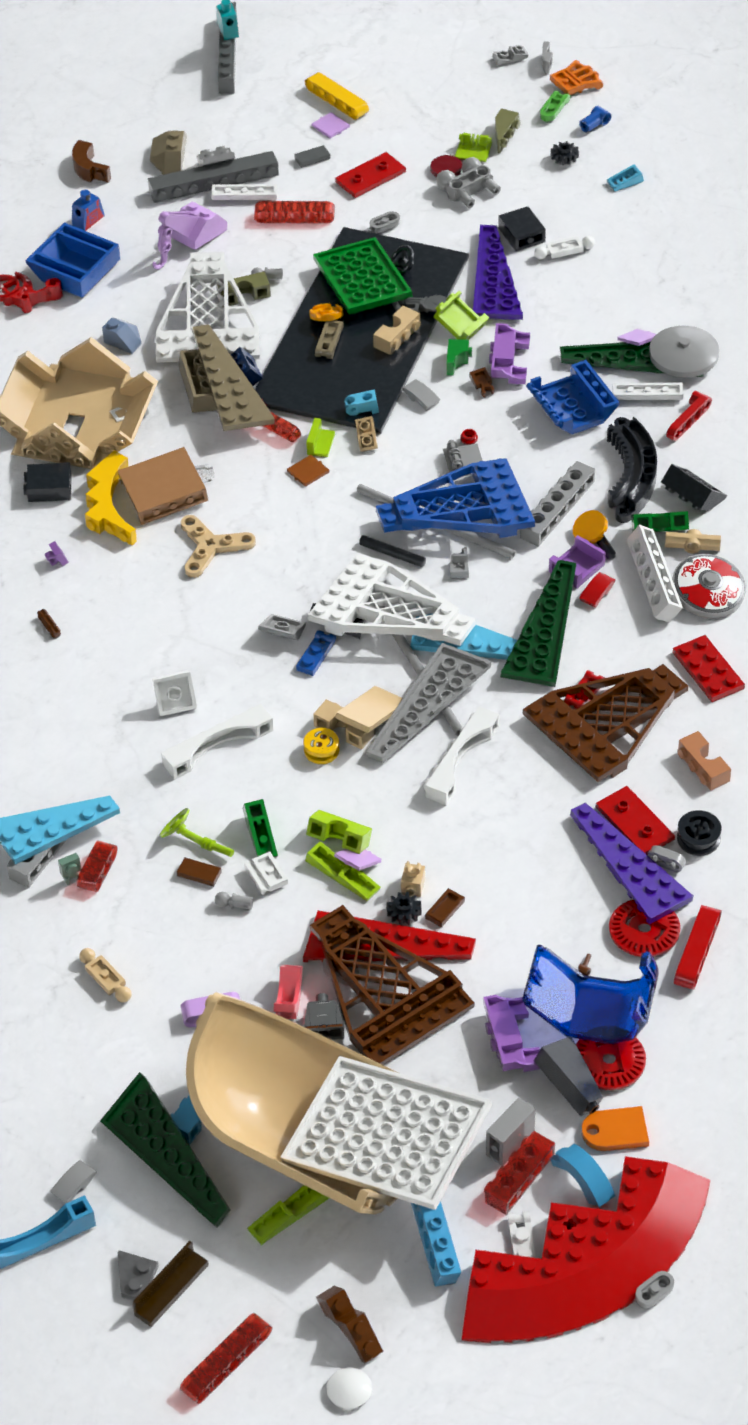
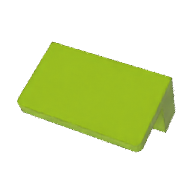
(319, 440)

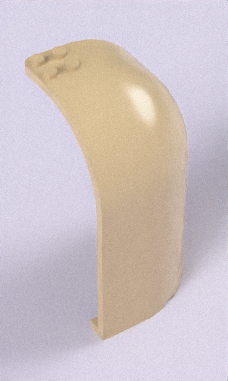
(255, 1081)

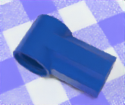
(596, 117)

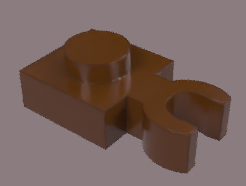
(482, 379)

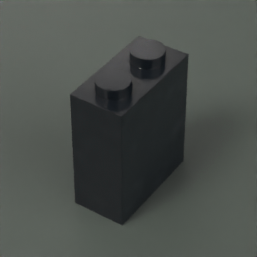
(521, 228)
(48, 482)

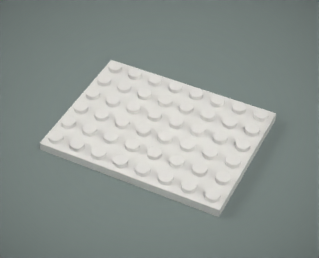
(387, 1132)

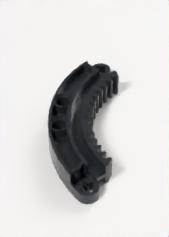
(640, 467)

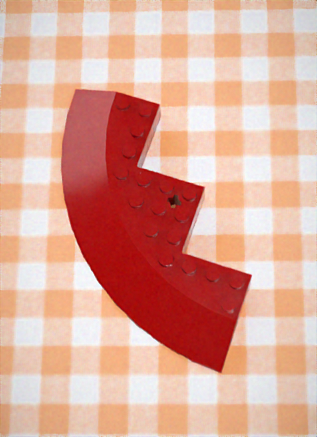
(588, 1258)

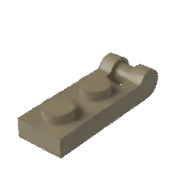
(329, 339)

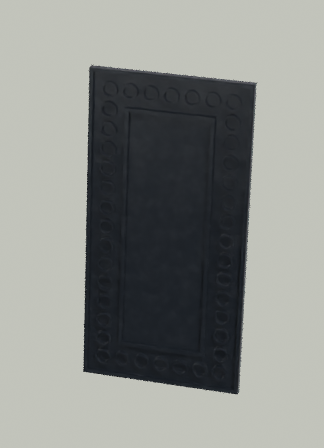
(318, 385)

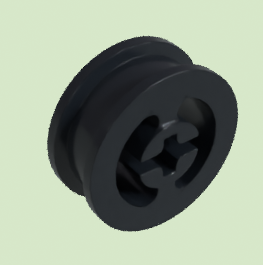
(708, 837)

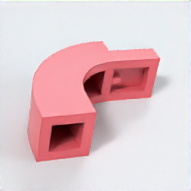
(289, 991)

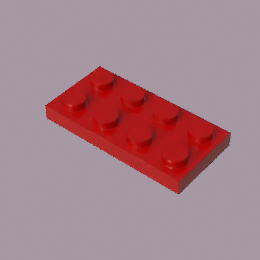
(708, 668)

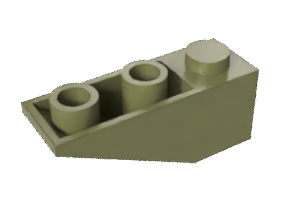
(505, 125)

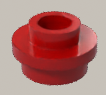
(469, 436)

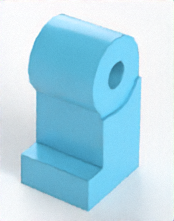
(361, 403)

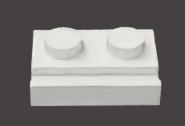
(266, 873)

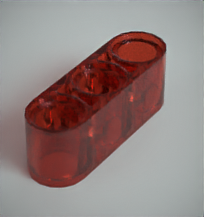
(97, 866)

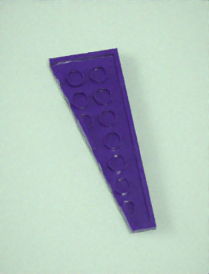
(494, 282)
(645, 881)

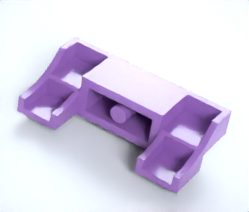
(503, 354)
(505, 1032)

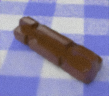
(49, 623)

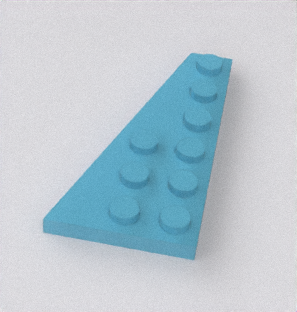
(479, 642)
(41, 829)

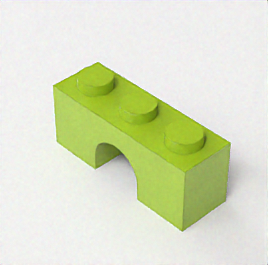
(326, 825)

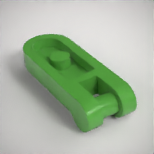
(554, 106)

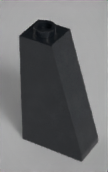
(570, 1075)

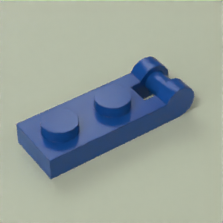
(315, 653)

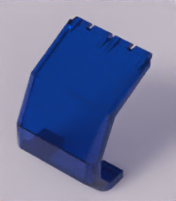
(589, 1005)

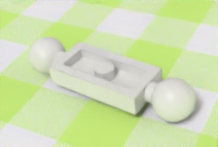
(564, 247)

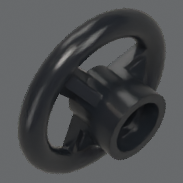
(403, 262)

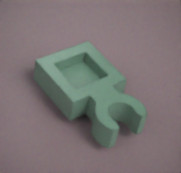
(69, 867)

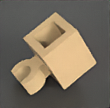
(413, 879)

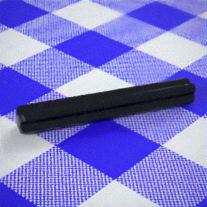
(392, 551)

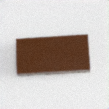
(199, 871)
(444, 907)

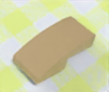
(366, 434)

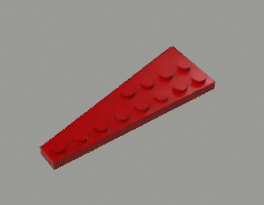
(419, 941)

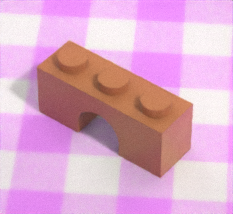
(710, 771)

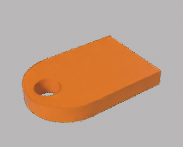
(616, 1129)

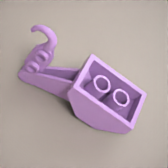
(189, 226)

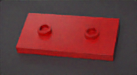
(370, 174)
(634, 820)

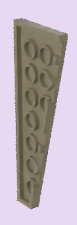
(232, 393)

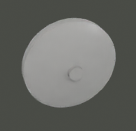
(684, 351)

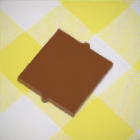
(308, 470)

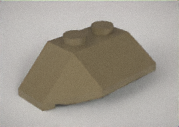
(168, 151)

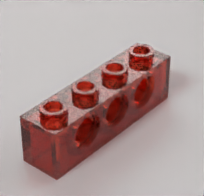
(505, 1198)

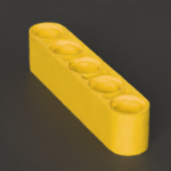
(336, 95)

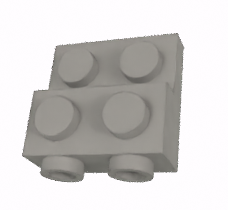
(219, 155)

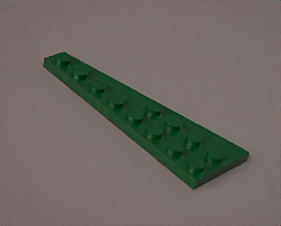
(611, 355)
(540, 644)
(153, 1136)

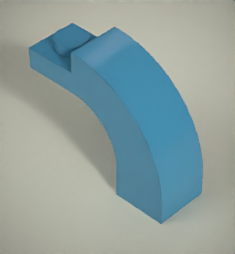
(586, 1173)

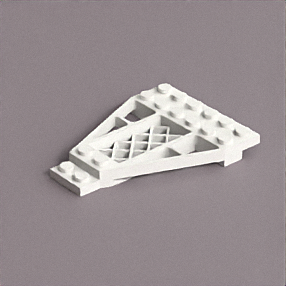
(203, 269)
(364, 582)

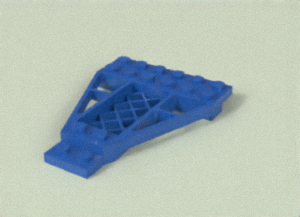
(493, 486)

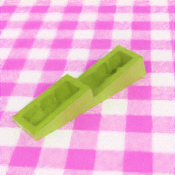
(356, 881)
(285, 1213)

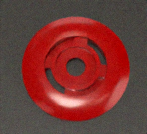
(636, 942)
(621, 1073)

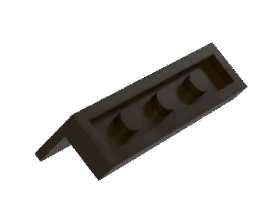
(169, 1285)

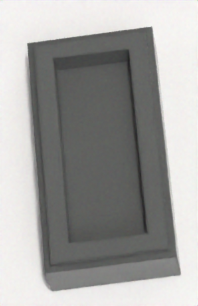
(312, 156)

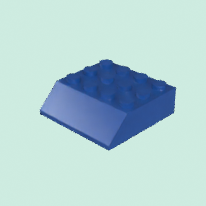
(74, 258)

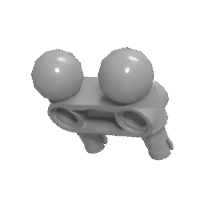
(474, 178)

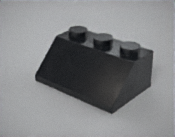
(692, 488)

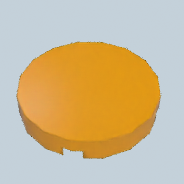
(326, 312)
(590, 526)

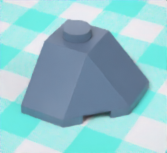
(121, 335)

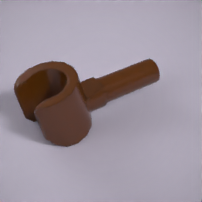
(583, 967)

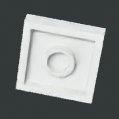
(174, 693)

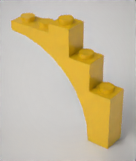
(102, 514)

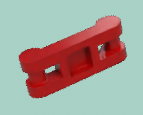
(571, 700)

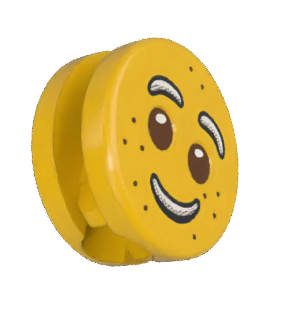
(321, 745)

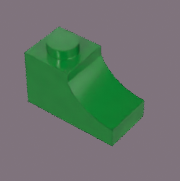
(457, 354)

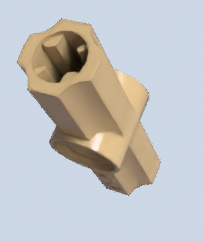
(693, 541)

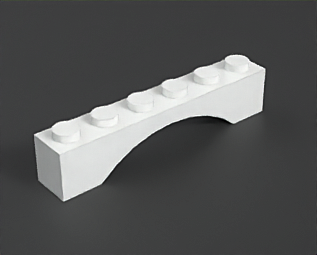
(249, 724)
(480, 728)

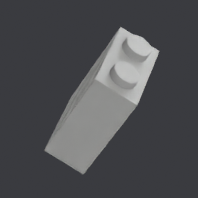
(509, 1130)

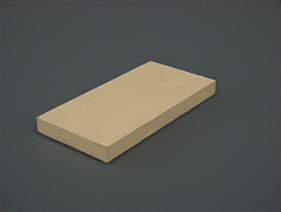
(369, 709)

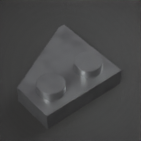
(135, 1274)

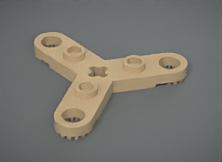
(220, 543)

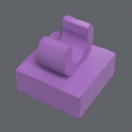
(56, 555)

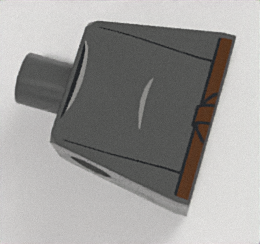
(324, 1017)

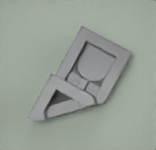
(459, 565)

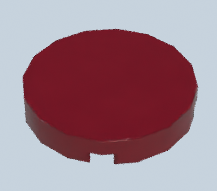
(446, 162)

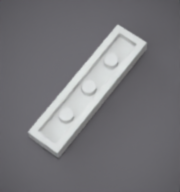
(244, 192)
(648, 391)

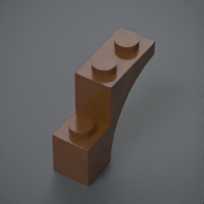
(351, 1321)

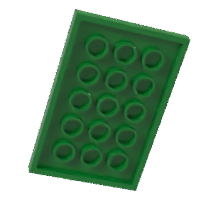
(362, 275)

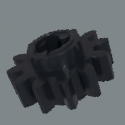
(564, 153)
(404, 908)

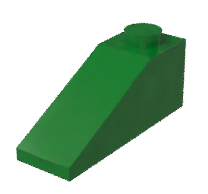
(259, 827)

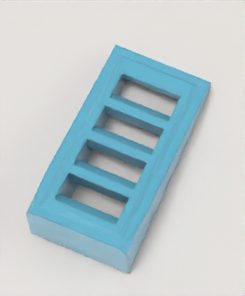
(633, 177)

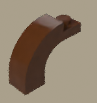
(85, 168)

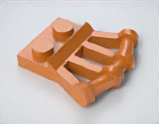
(570, 82)

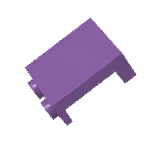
(588, 560)

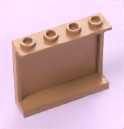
(163, 485)

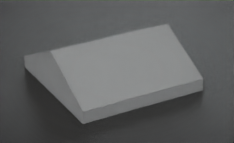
(282, 626)

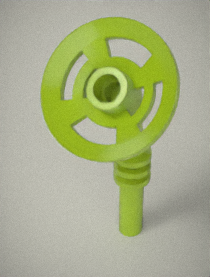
(178, 826)

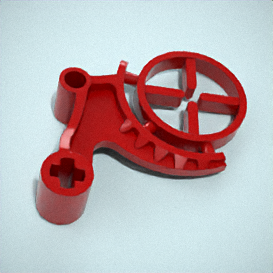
(24, 295)

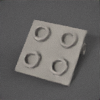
(460, 456)

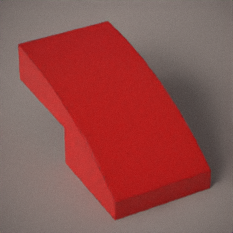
(596, 589)

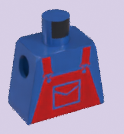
(86, 210)

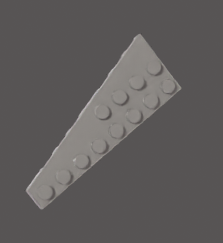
(438, 685)

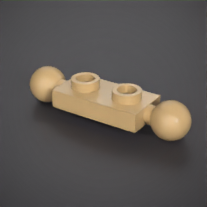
(105, 975)

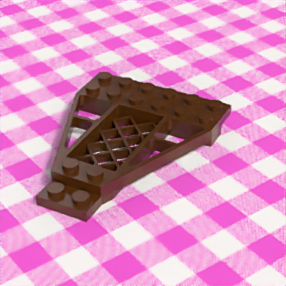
(582, 740)
(401, 1023)

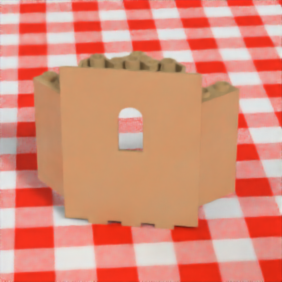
(82, 384)

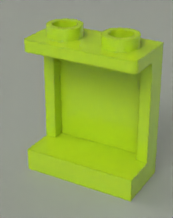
(459, 317)

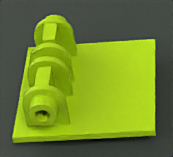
(473, 147)

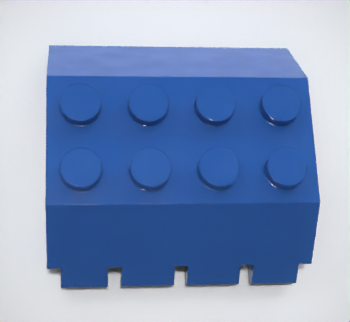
(576, 400)

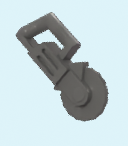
(420, 304)

